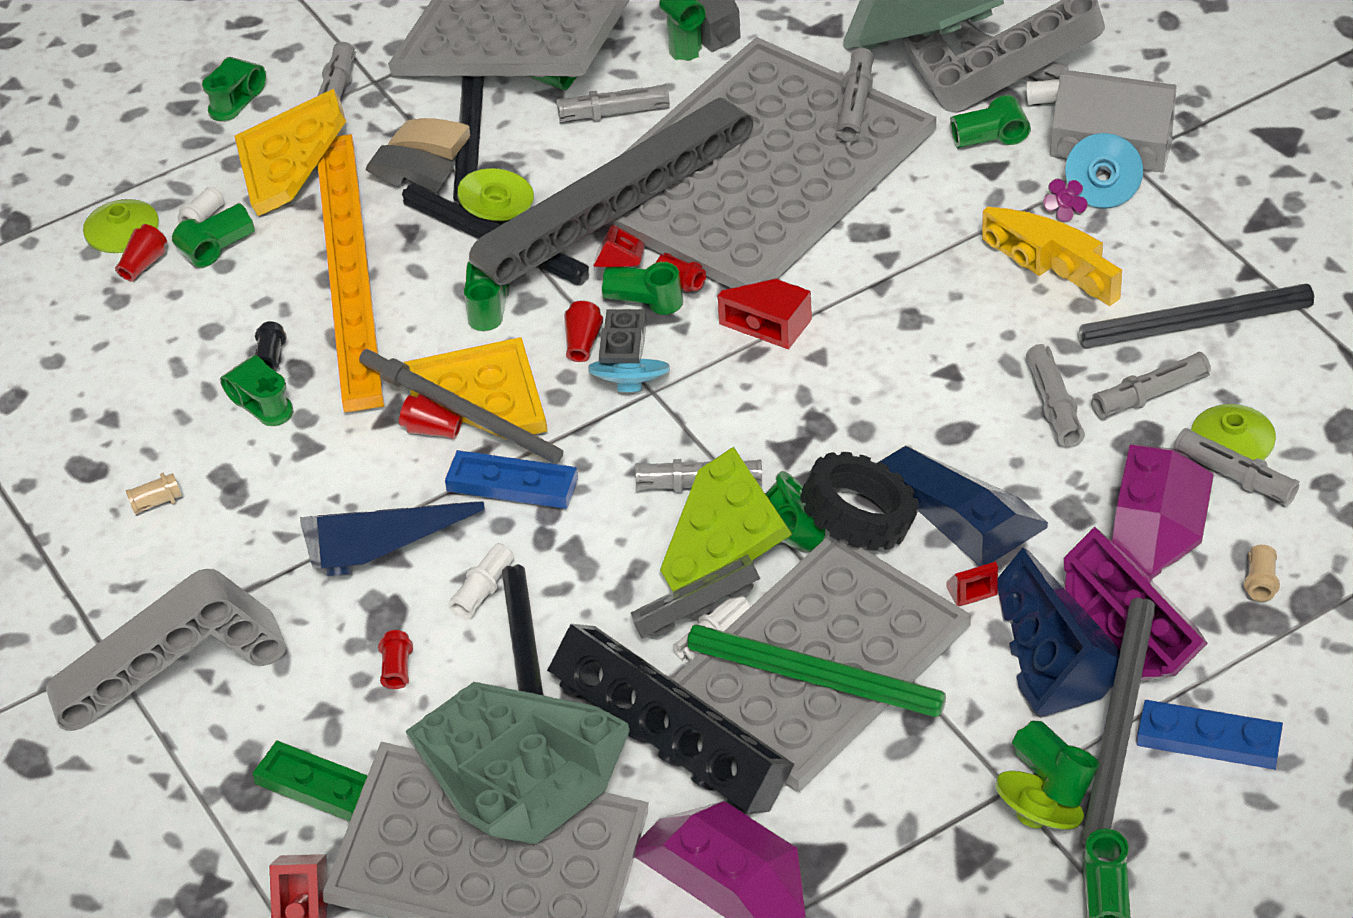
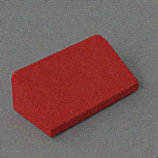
(619, 249)

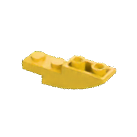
(1050, 244)

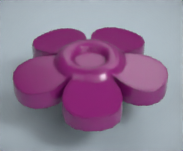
(1065, 198)

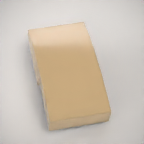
(433, 136)

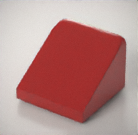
(974, 584)

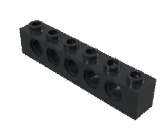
(759, 767)

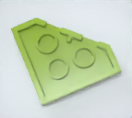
(721, 522)

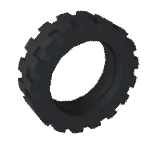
(848, 521)

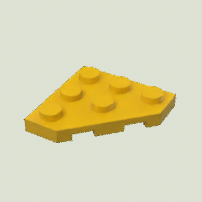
(286, 149)
(490, 376)

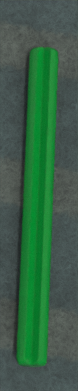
(817, 670)

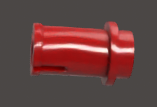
(691, 274)
(395, 652)

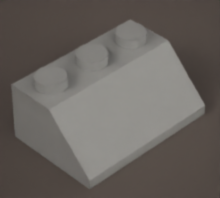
(1117, 106)

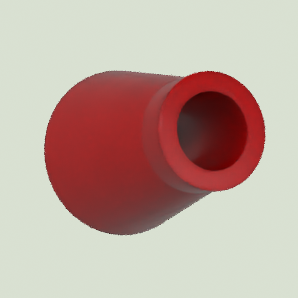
(142, 249)
(581, 329)
(426, 417)

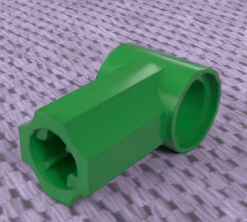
(684, 27)
(1001, 120)
(204, 240)
(656, 285)
(1062, 766)
(1106, 881)

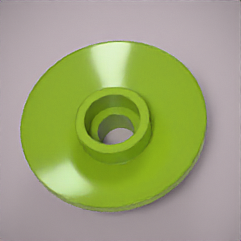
(495, 194)
(112, 224)
(1238, 429)
(1033, 807)

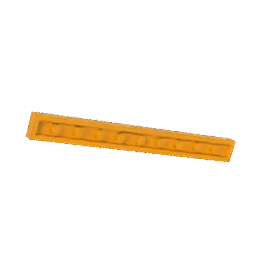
(349, 275)

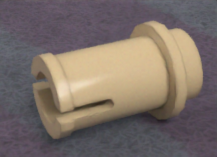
(154, 493)
(1262, 579)

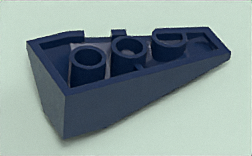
(965, 509)
(360, 537)
(1058, 645)

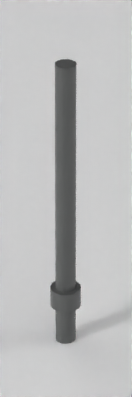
(399, 374)

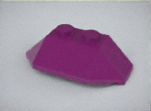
(1160, 507)
(1104, 585)
(726, 862)

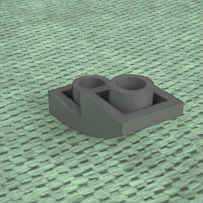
(396, 163)
(623, 336)

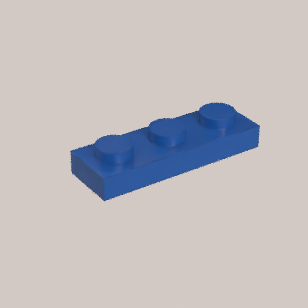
(511, 479)
(1210, 734)

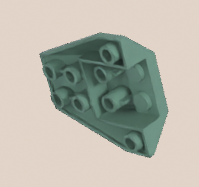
(894, 19)
(518, 758)

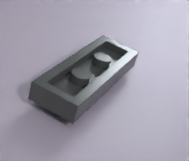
(695, 597)

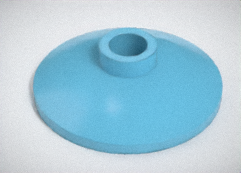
(1106, 153)
(629, 375)

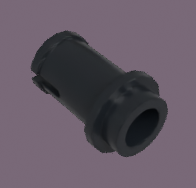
(270, 339)

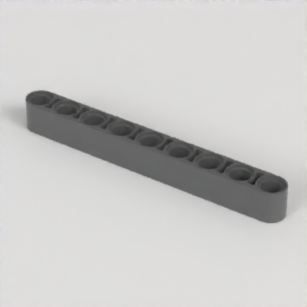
(610, 191)

